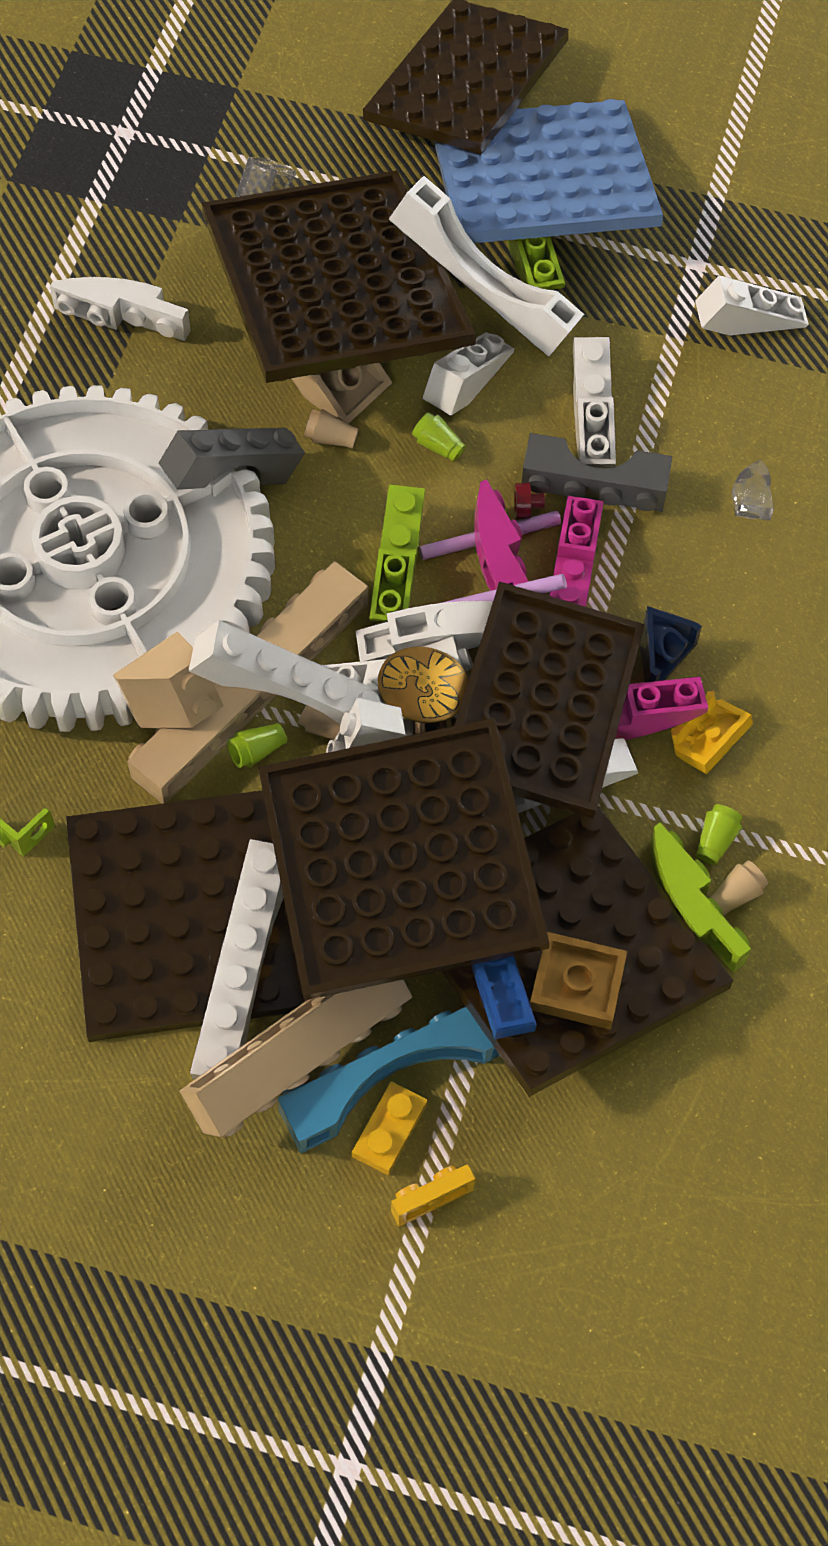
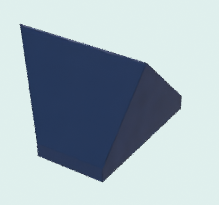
(666, 643)

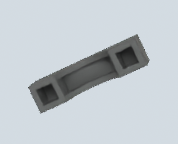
(202, 455)
(636, 483)

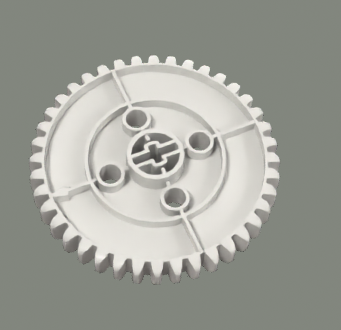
(103, 529)

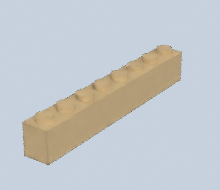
(303, 628)

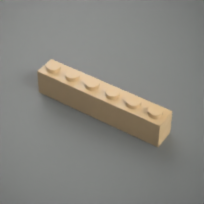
(286, 1054)

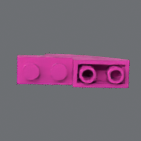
(497, 540)
(577, 548)
(660, 706)

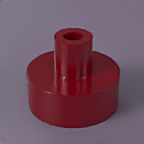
(525, 500)

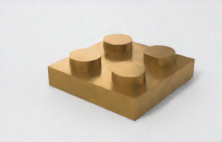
(578, 981)

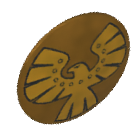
(423, 684)

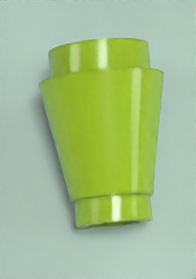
(438, 437)
(255, 744)
(718, 833)

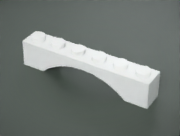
(432, 223)
(245, 661)
(241, 958)

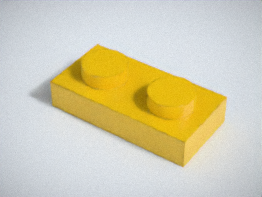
(389, 1128)
(417, 1201)

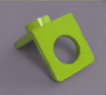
(22, 841)

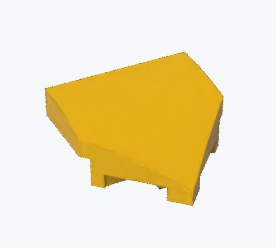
(711, 735)

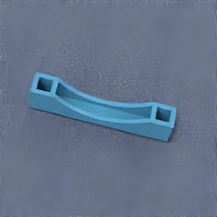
(320, 1107)

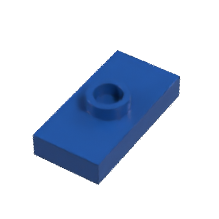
(504, 997)

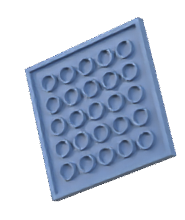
(553, 175)

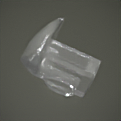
(753, 493)

